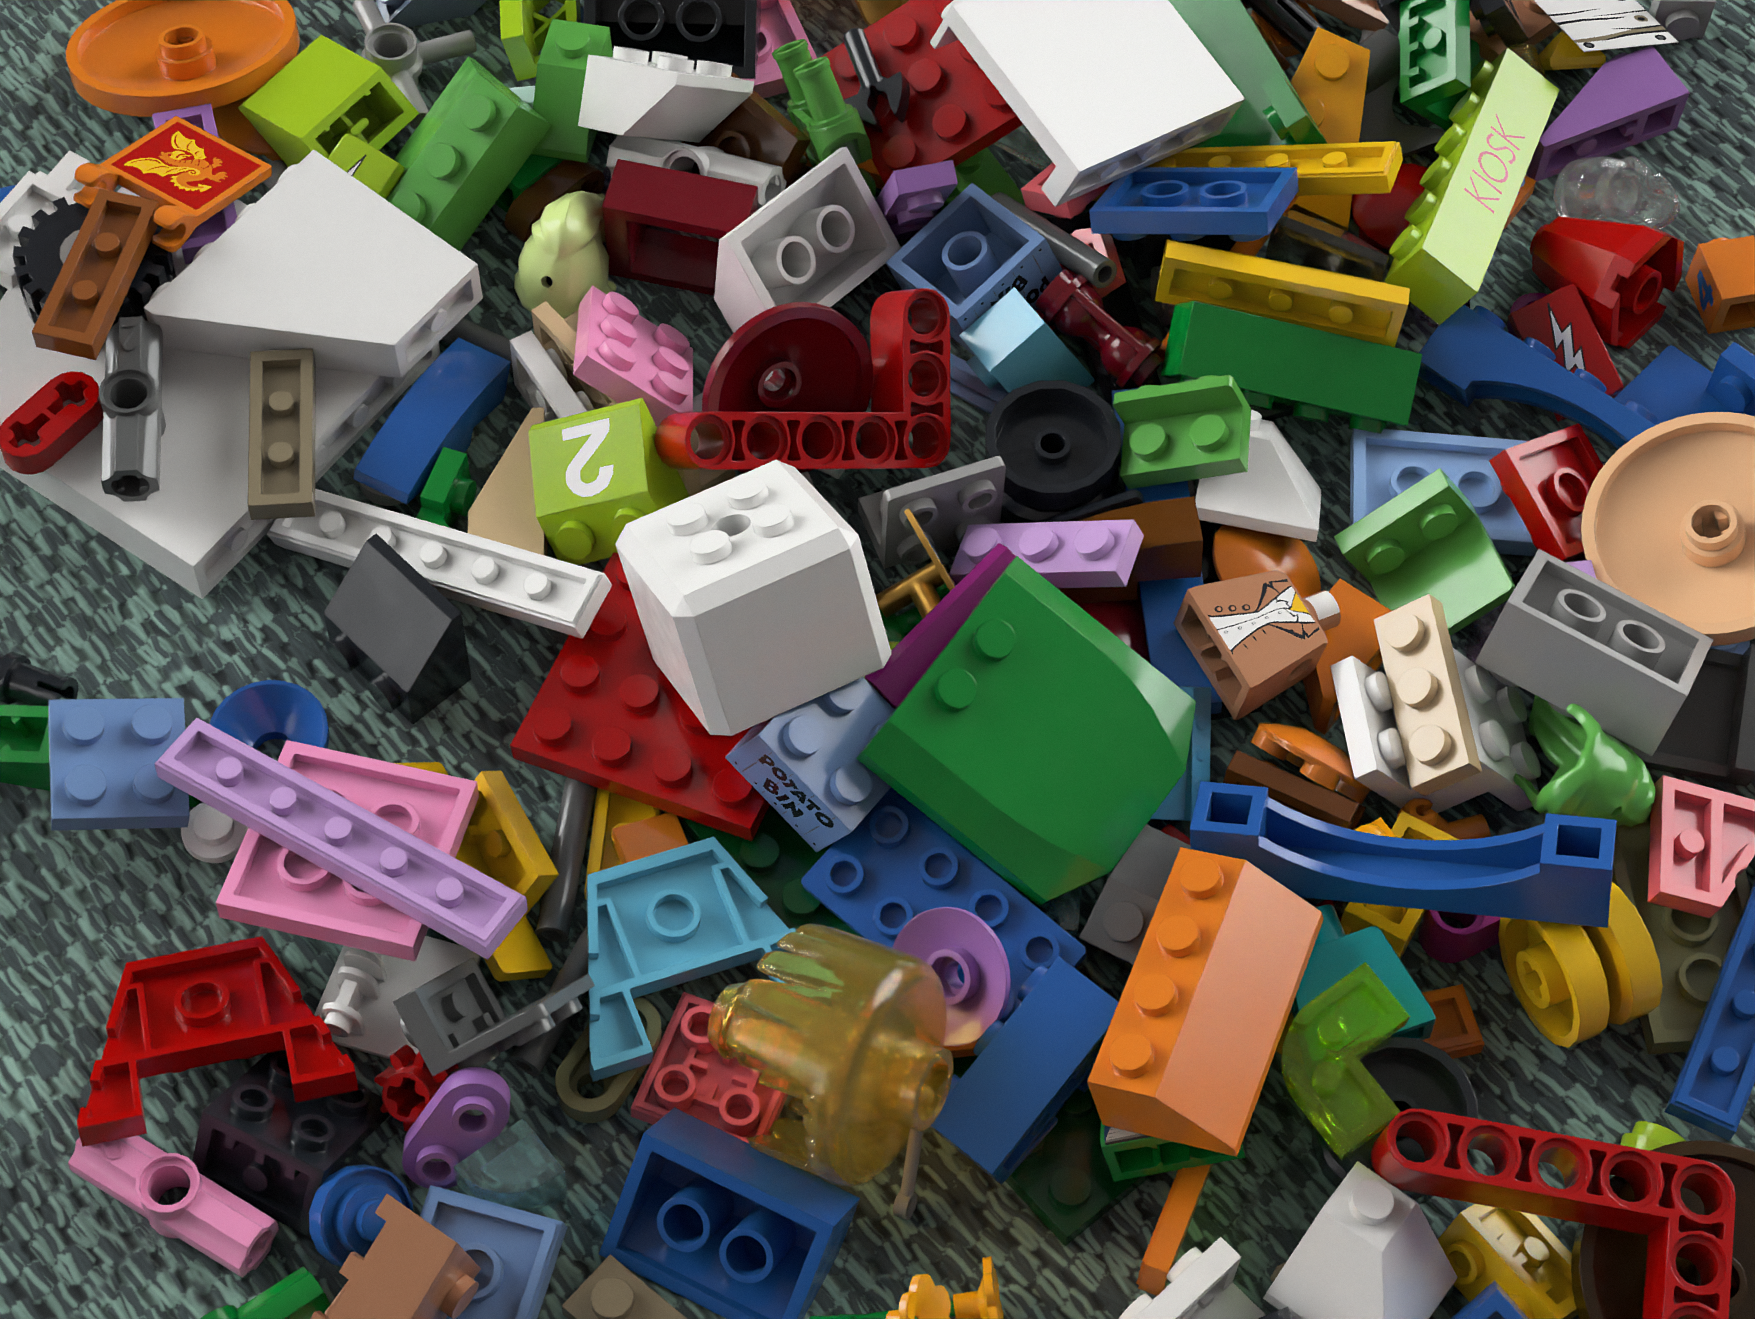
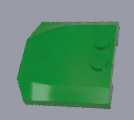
(1037, 738)

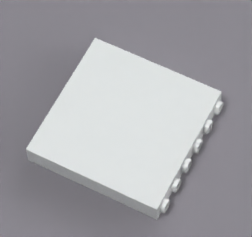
(201, 513)

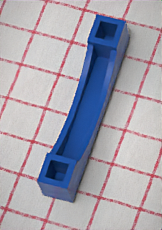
(1478, 359)
(1533, 874)

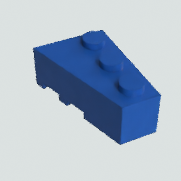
(1026, 1069)

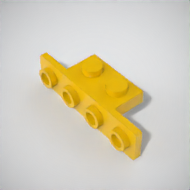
(509, 851)

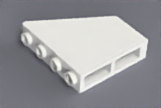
(322, 271)

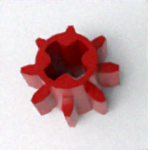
(409, 1085)

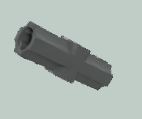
(132, 409)

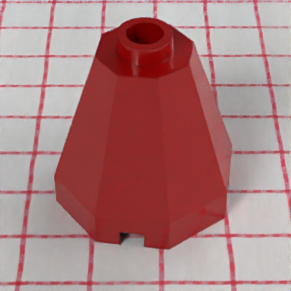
(1615, 270)

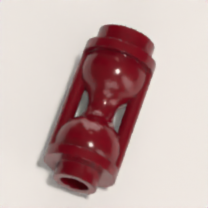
(1080, 312)

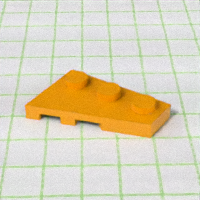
(1333, 90)

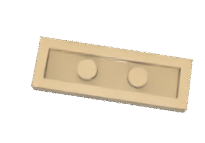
(1427, 695)

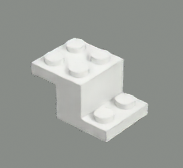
(1377, 751)

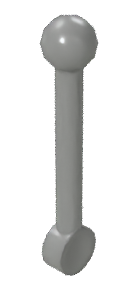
(906, 1199)

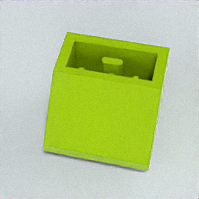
(322, 99)

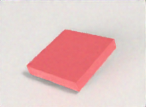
(701, 1082)

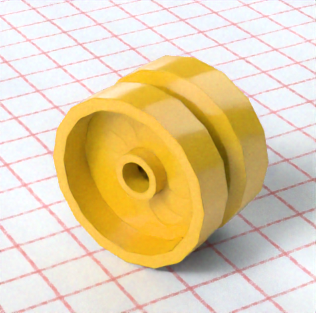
(1582, 975)

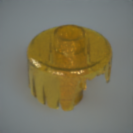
(849, 1040)

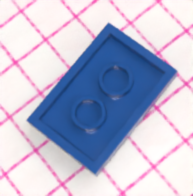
(1195, 202)

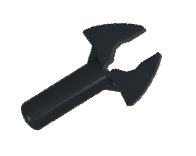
(872, 83)

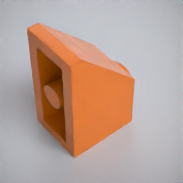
(1354, 637)

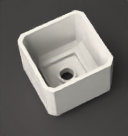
(753, 597)

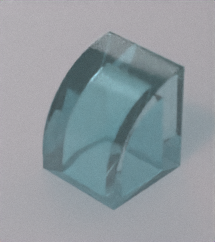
(513, 1172)

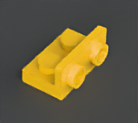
(1517, 1254)

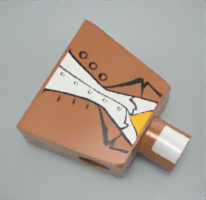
(1255, 635)

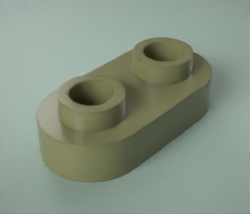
(575, 1073)

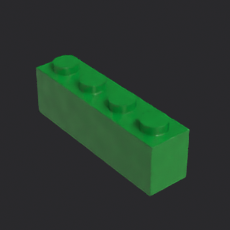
(1294, 366)

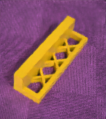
(1283, 292)

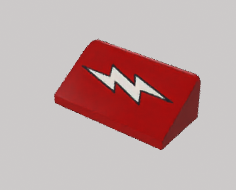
(1568, 331)

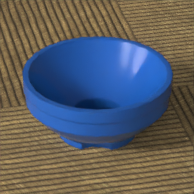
(270, 712)

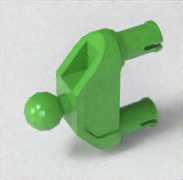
(820, 109)

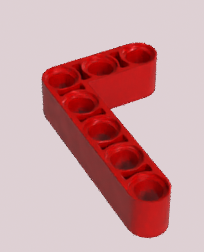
(832, 435)
(1586, 1197)

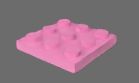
(294, 896)

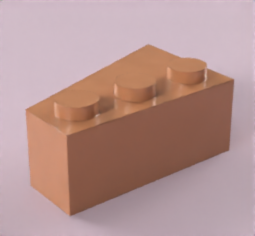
(406, 1273)

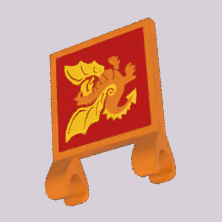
(183, 171)

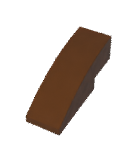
(1168, 550)

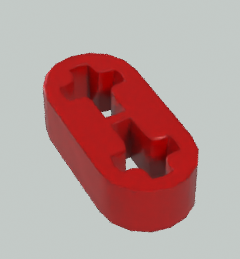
(50, 422)

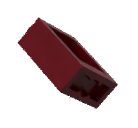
(674, 201)

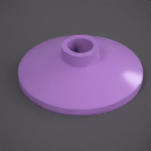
(953, 938)

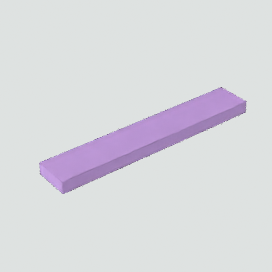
(342, 838)

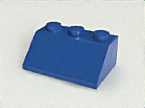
(726, 1222)

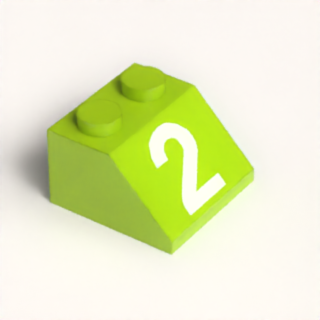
(596, 477)

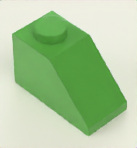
(561, 84)

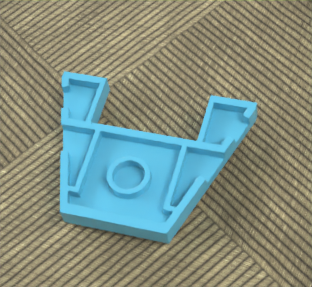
(661, 927)

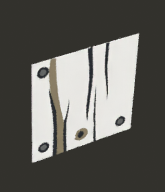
(1606, 23)

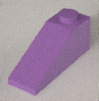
(1618, 107)

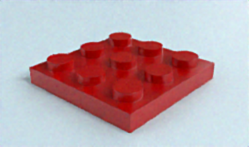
(951, 100)

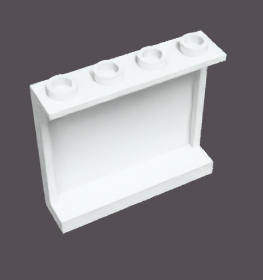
(1096, 81)

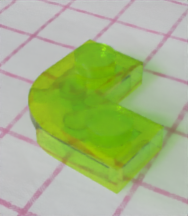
(1324, 1055)

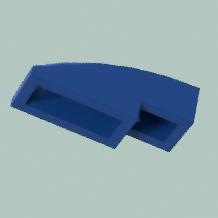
(434, 414)

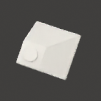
(1270, 497)
(1365, 1258)

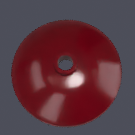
(815, 363)

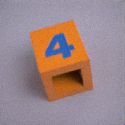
(1724, 283)

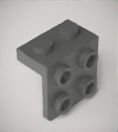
(462, 1023)

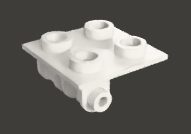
(365, 984)

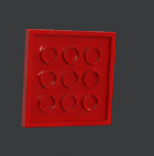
(627, 730)

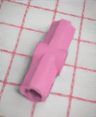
(205, 1218)

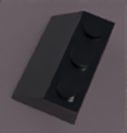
(692, 28)

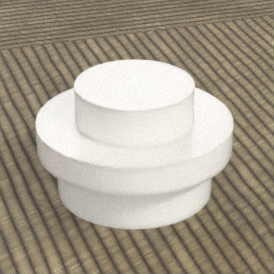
(212, 835)

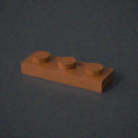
(96, 274)

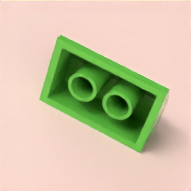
(465, 154)

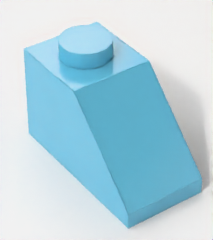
(1019, 347)

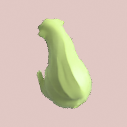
(569, 251)

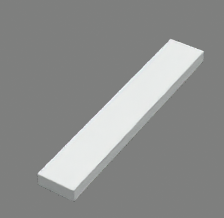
(453, 562)

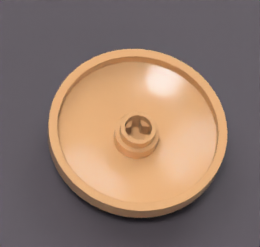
(1678, 522)

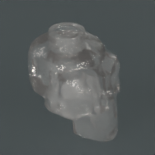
(1615, 192)

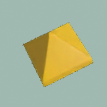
(1566, 54)

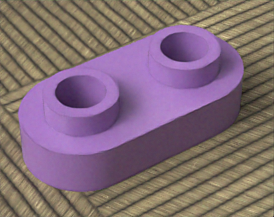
(449, 1132)

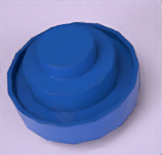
(345, 1208)

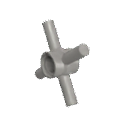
(399, 54)

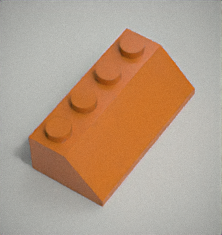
(1204, 1004)

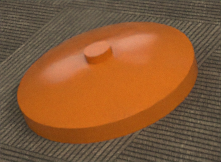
(179, 52)

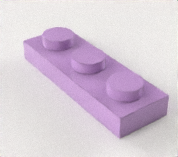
(1062, 552)

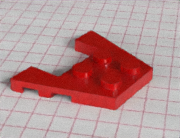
(203, 1012)

